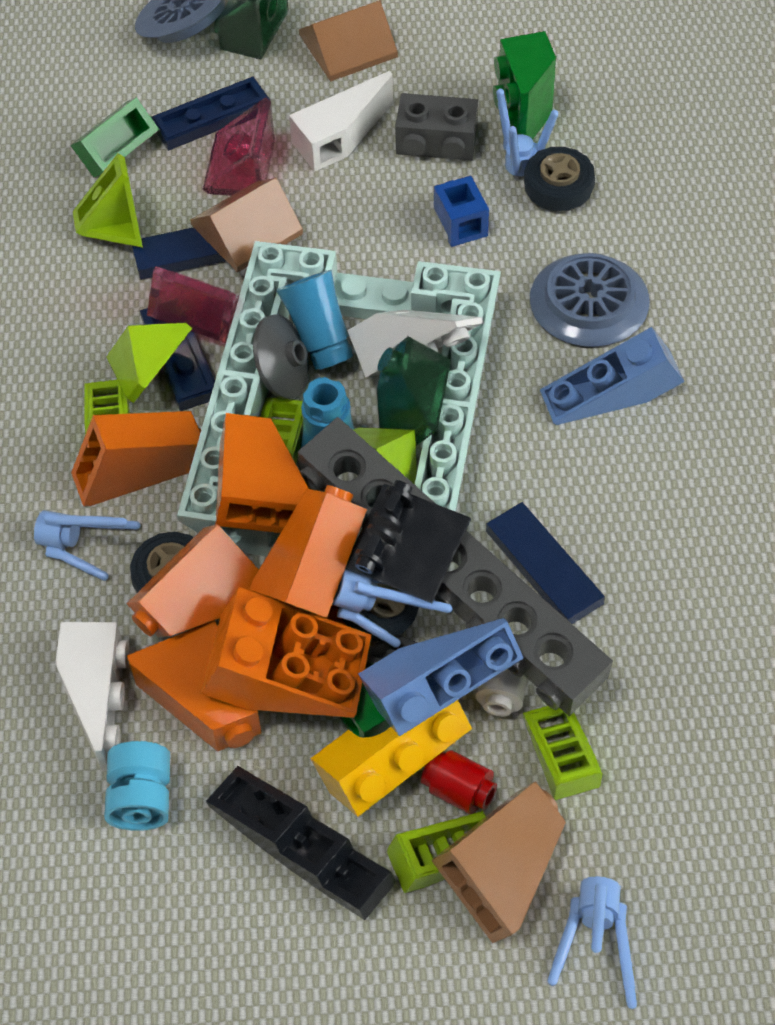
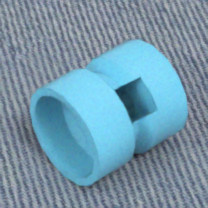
(137, 786)

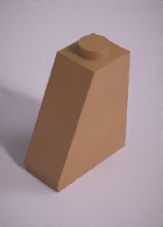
(503, 860)

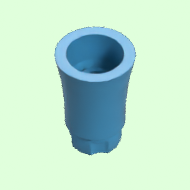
(318, 318)
(321, 405)

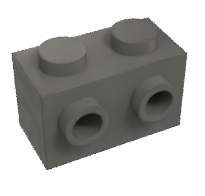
(436, 126)

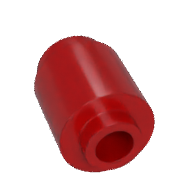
(459, 781)

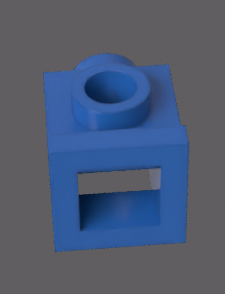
(461, 210)

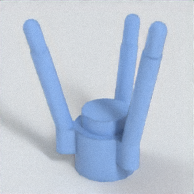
(520, 147)
(63, 530)
(360, 593)
(599, 908)

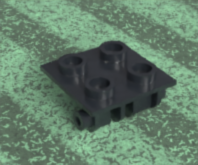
(407, 542)

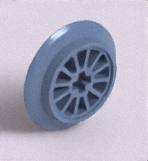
(177, 19)
(618, 301)

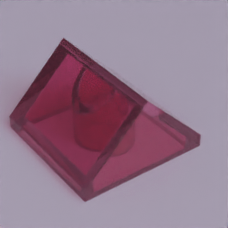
(241, 151)
(192, 301)

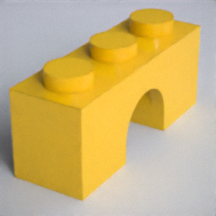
(368, 768)

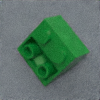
(527, 77)

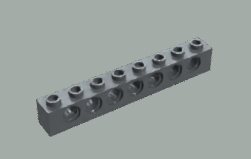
(566, 686)

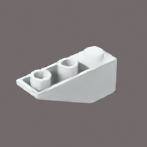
(339, 123)
(390, 328)
(90, 668)

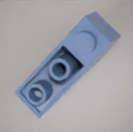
(615, 380)
(437, 672)

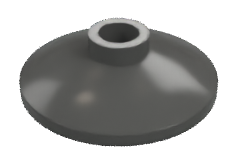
(280, 357)

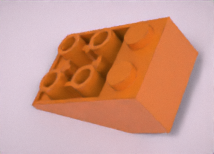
(284, 659)

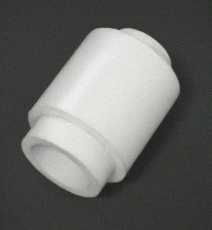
(502, 693)

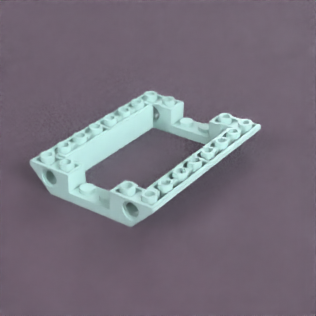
(242, 392)

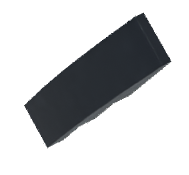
(301, 842)

